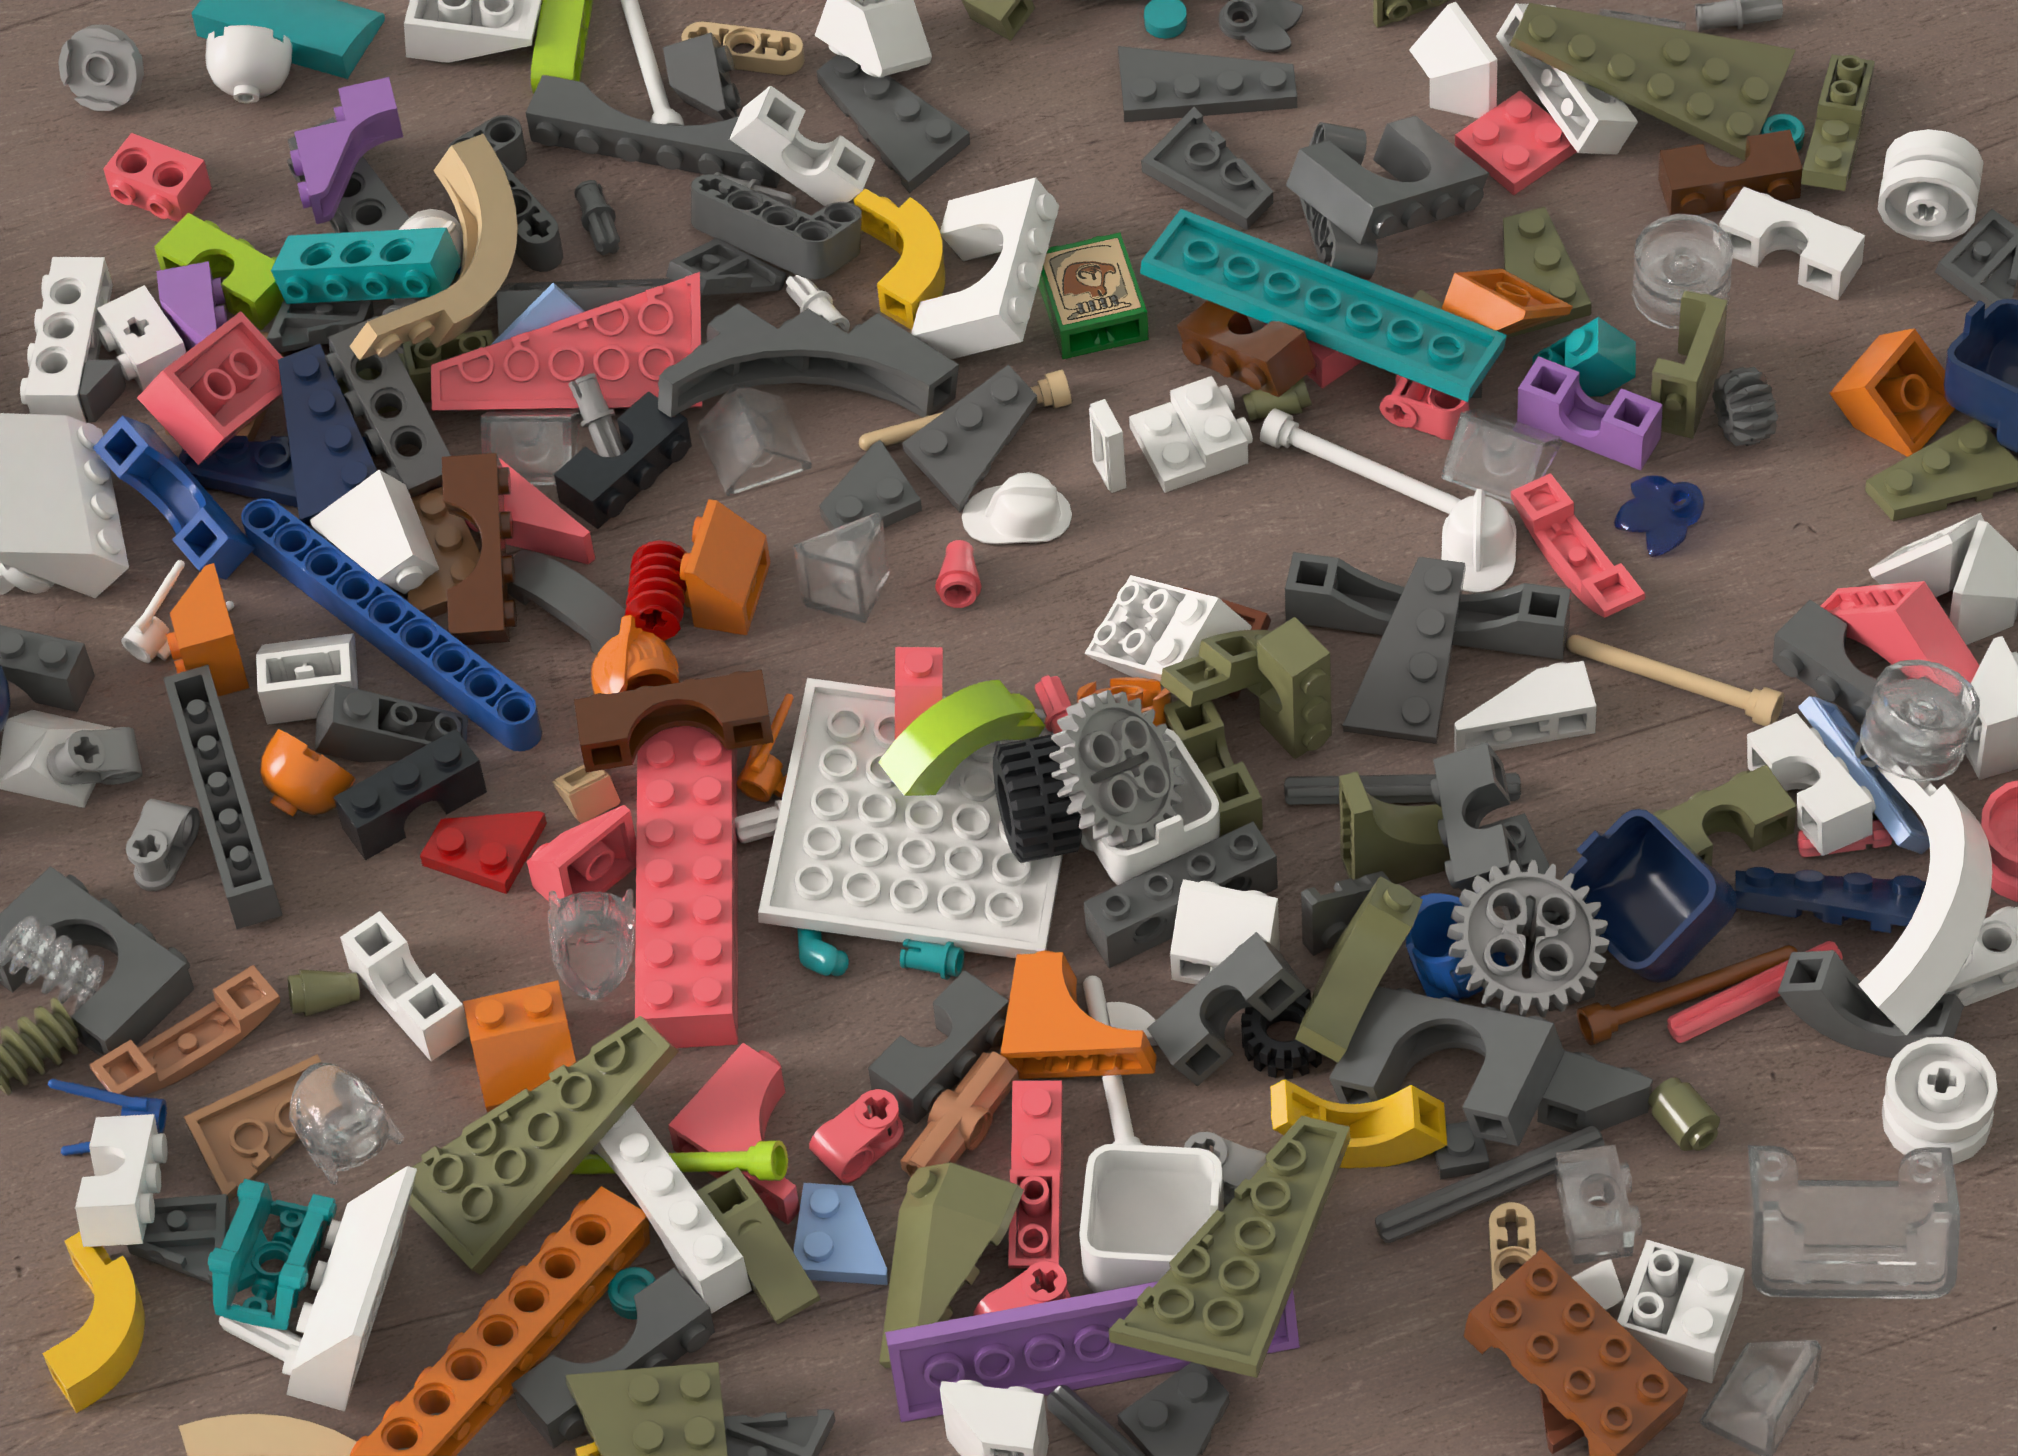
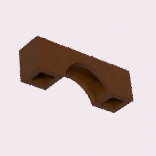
(480, 603)
(619, 723)

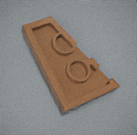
(452, 548)
(247, 1128)

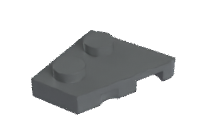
(1984, 261)
(313, 323)
(1329, 914)
(778, 1435)

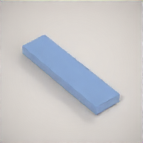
(1890, 805)

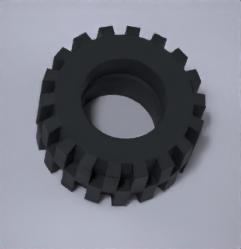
(1029, 802)

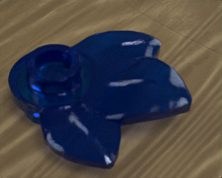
(1657, 515)

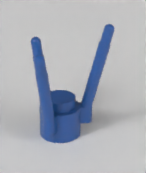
(130, 1106)

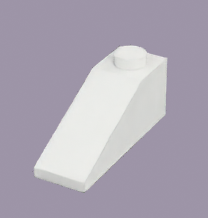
(1537, 709)

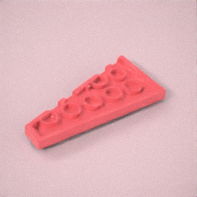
(619, 342)

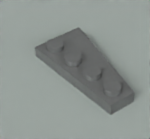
(1172, 83)
(900, 125)
(1411, 666)

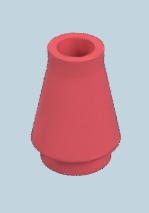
(958, 578)

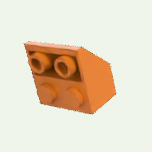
(724, 570)

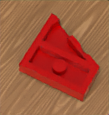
(484, 847)

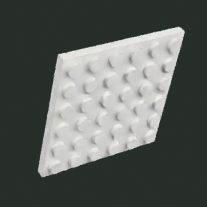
(893, 865)

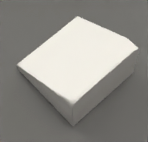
(1603, 1285)

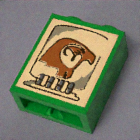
(1092, 296)

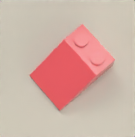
(216, 388)

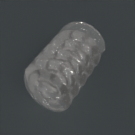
(52, 960)

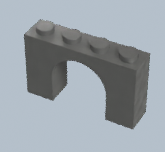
(1431, 173)
(146, 978)
(1407, 1027)

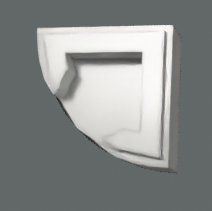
(1130, 1017)

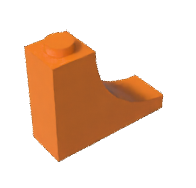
(1056, 1039)

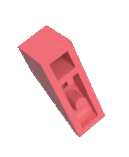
(542, 524)

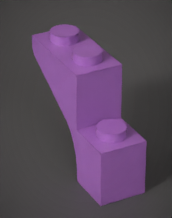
(332, 150)

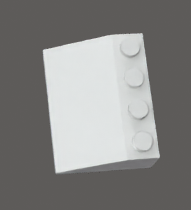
(468, 28)
(58, 503)
(348, 1293)

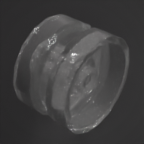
(1676, 257)
(1919, 720)

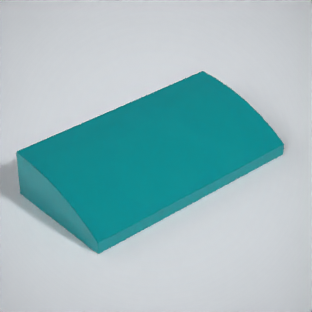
(323, 33)

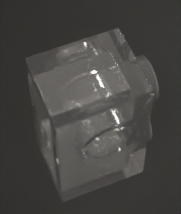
(1593, 1230)

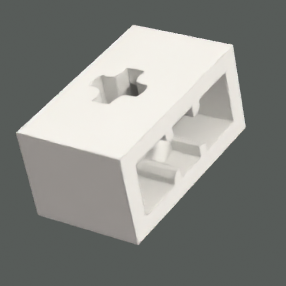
(139, 335)

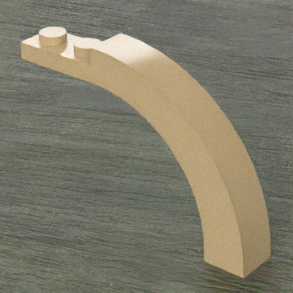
(489, 232)
(262, 1437)

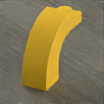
(917, 239)
(1380, 1131)
(109, 1341)

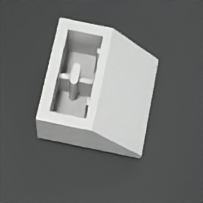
(875, 34)
(301, 673)
(1994, 740)
(1214, 923)
(1682, 1308)
(994, 1420)

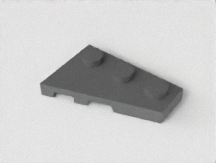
(1205, 170)
(969, 435)

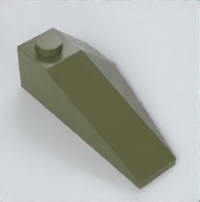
(939, 1238)

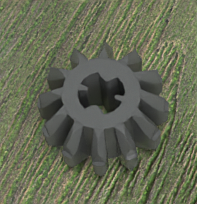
(1745, 406)

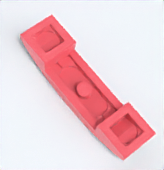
(1571, 549)

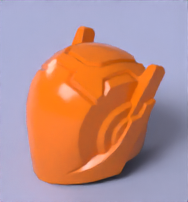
(633, 661)

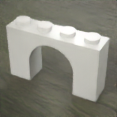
(998, 307)

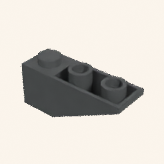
(379, 727)

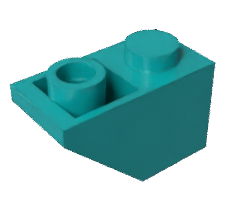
(1600, 355)

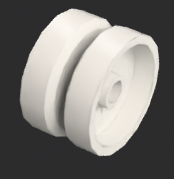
(1930, 185)
(1939, 1097)

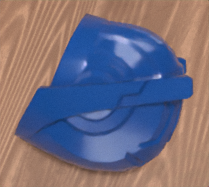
(1429, 949)

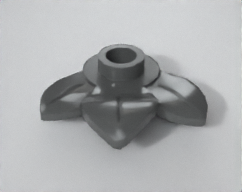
(1265, 22)

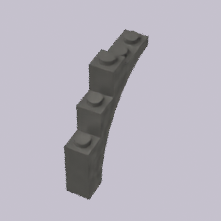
(810, 350)

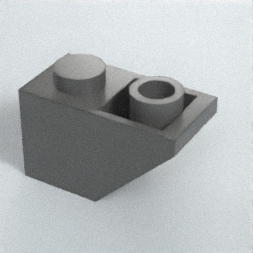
(701, 76)
(1593, 1094)

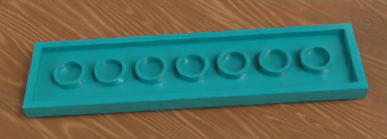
(1324, 303)

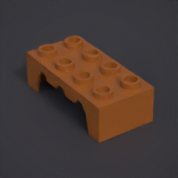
(1577, 1357)

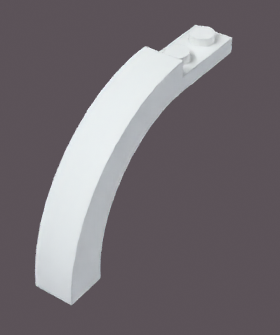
(1949, 911)

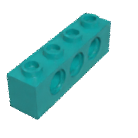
(366, 265)

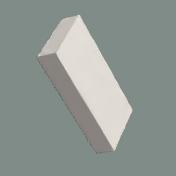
(1107, 446)

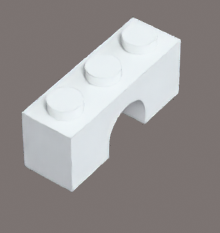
(821, 170)
(1827, 250)
(1832, 804)
(417, 1003)
(127, 1172)

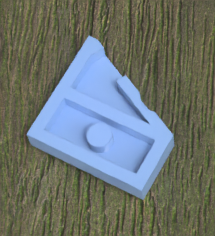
(835, 1237)

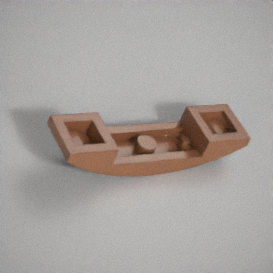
(191, 1043)

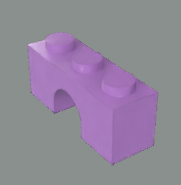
(1556, 404)

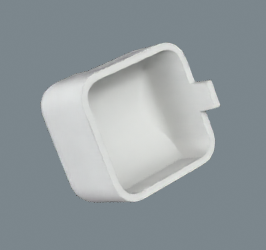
(1192, 827)
(1143, 1210)

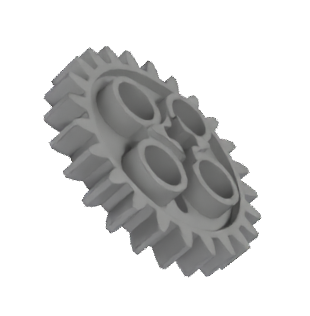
(1104, 733)
(1573, 943)

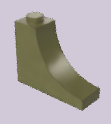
(1387, 836)
(1357, 967)

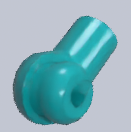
(819, 955)

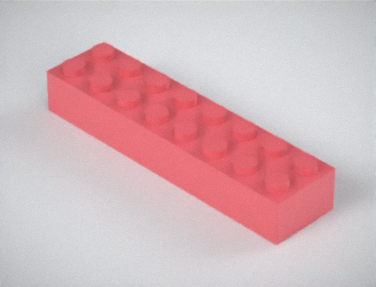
(687, 888)

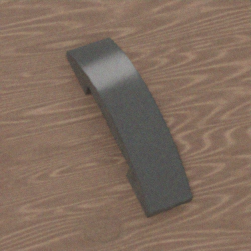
(566, 597)

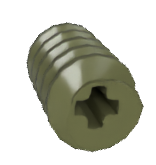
(35, 1043)

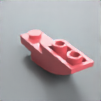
(1038, 1171)

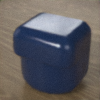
(1984, 369)
(1653, 894)

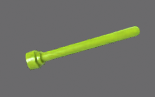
(765, 1161)

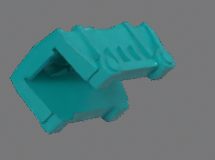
(247, 1248)

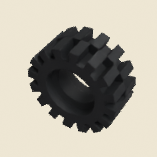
(1273, 1053)

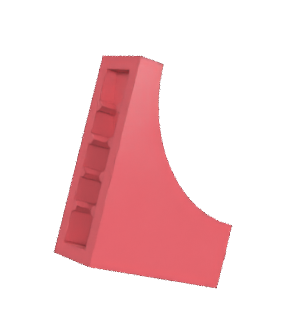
(1902, 624)
(733, 1116)

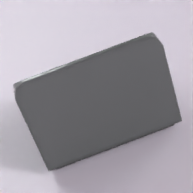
(100, 387)

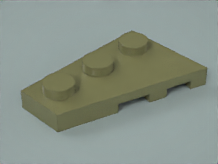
(1539, 257)
(1946, 471)

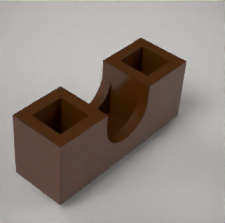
(1700, 186)
(1263, 359)

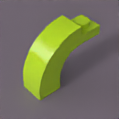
(955, 729)

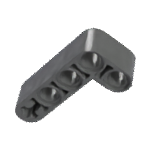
(537, 230)
(774, 231)
(1331, 243)

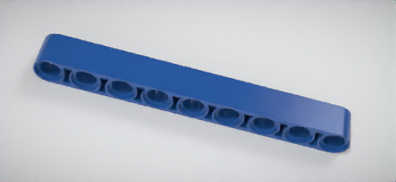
(392, 625)

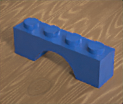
(152, 469)

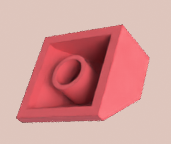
(586, 856)

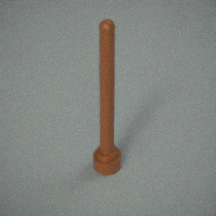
(1600, 1021)

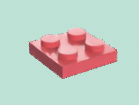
(1515, 142)

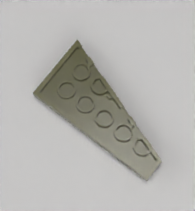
(1683, 77)
(520, 1153)
(1241, 1265)
(653, 1410)

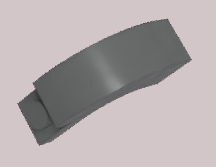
(1832, 1002)

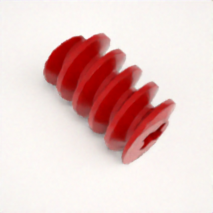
(656, 590)

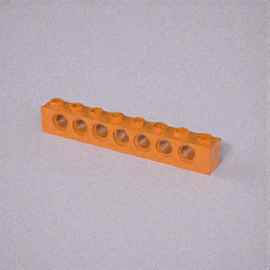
(586, 1254)

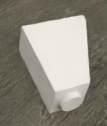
(380, 532)

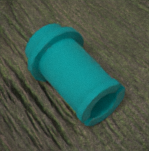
(932, 957)

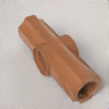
(962, 1116)

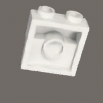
(1192, 434)

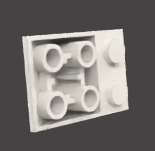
(1158, 627)

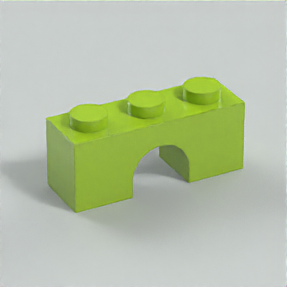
(249, 278)

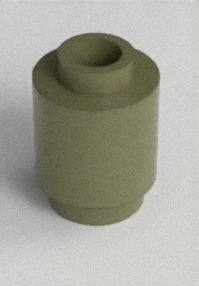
(1684, 1114)

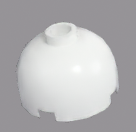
(248, 61)

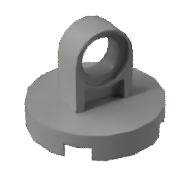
(101, 67)

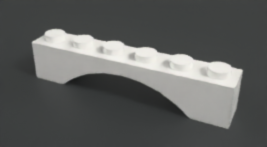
(675, 1210)

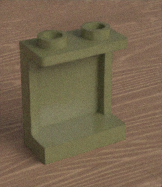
(1687, 386)

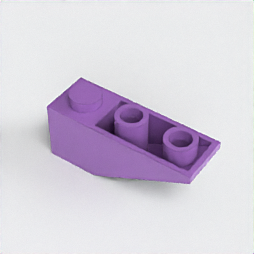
(191, 301)

